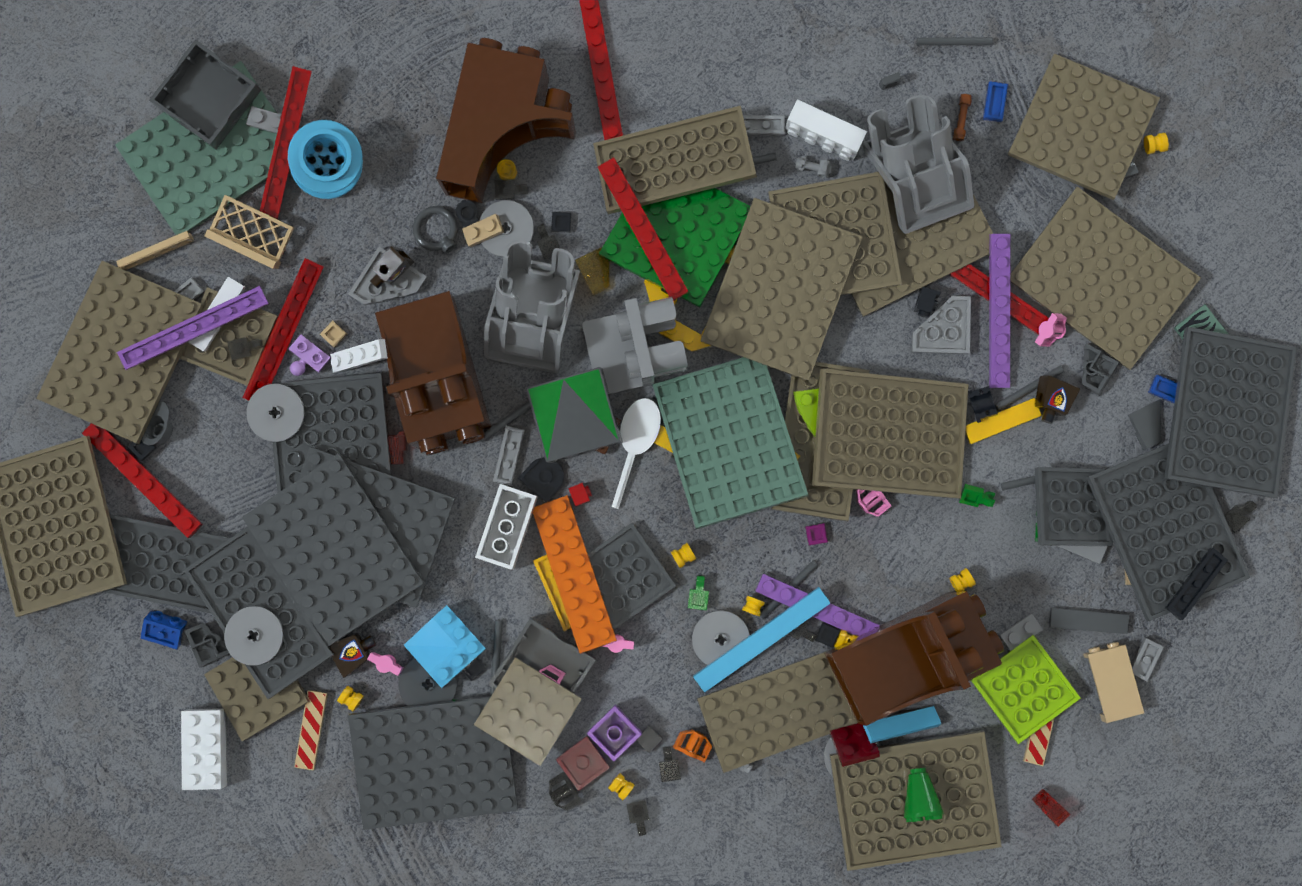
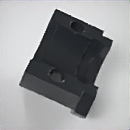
(982, 403)

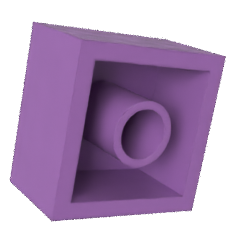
(614, 732)

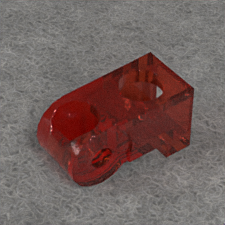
(1050, 807)

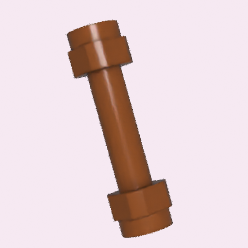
(964, 102)

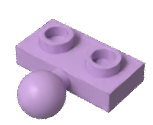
(309, 355)

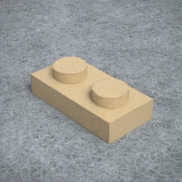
(483, 230)

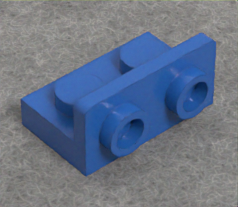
(163, 629)

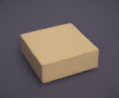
(333, 334)

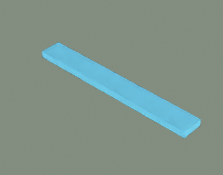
(761, 639)

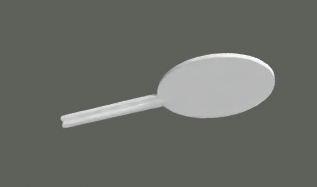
(638, 433)

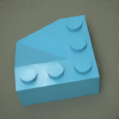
(444, 646)

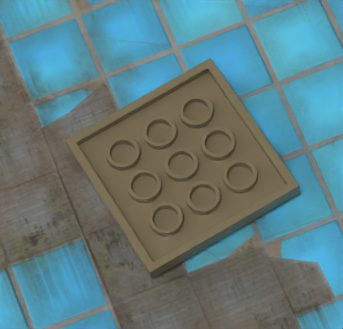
(218, 358)
(245, 701)
(527, 711)

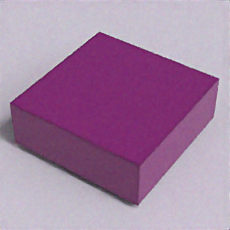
(816, 534)

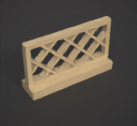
(240, 245)

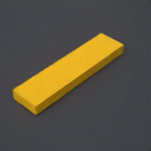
(1004, 420)
(545, 572)

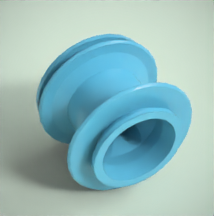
(325, 134)

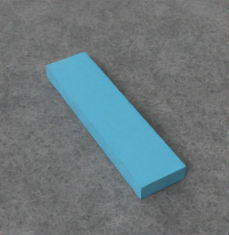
(902, 724)

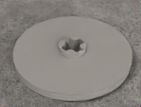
(518, 220)
(285, 401)
(709, 628)
(239, 630)

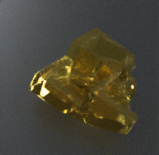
(595, 271)

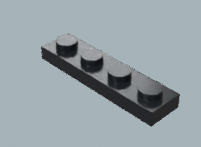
(1196, 583)

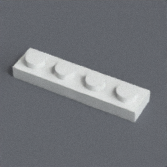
(359, 356)

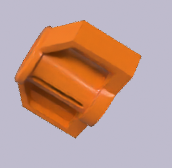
(693, 744)

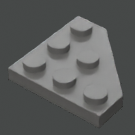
(407, 284)
(946, 329)

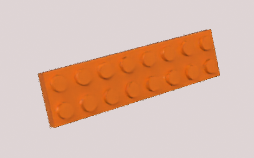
(574, 574)

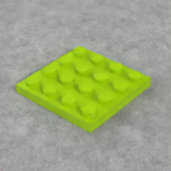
(1026, 689)

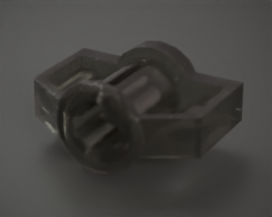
(564, 792)

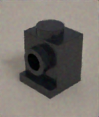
(926, 301)

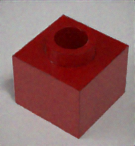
(580, 494)

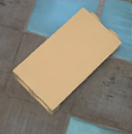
(1114, 682)

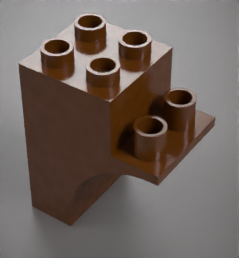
(496, 112)
(432, 374)
(916, 656)

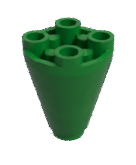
(921, 798)

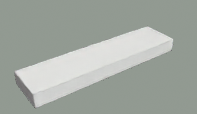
(229, 290)

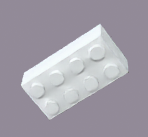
(825, 130)
(506, 527)
(203, 749)

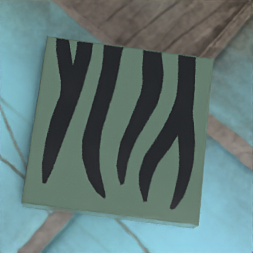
(1200, 319)

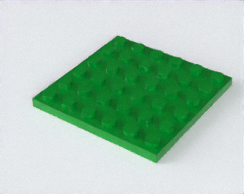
(695, 232)

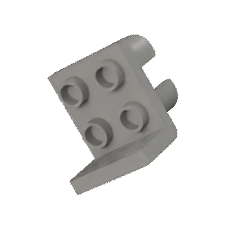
(920, 165)
(530, 308)
(621, 349)

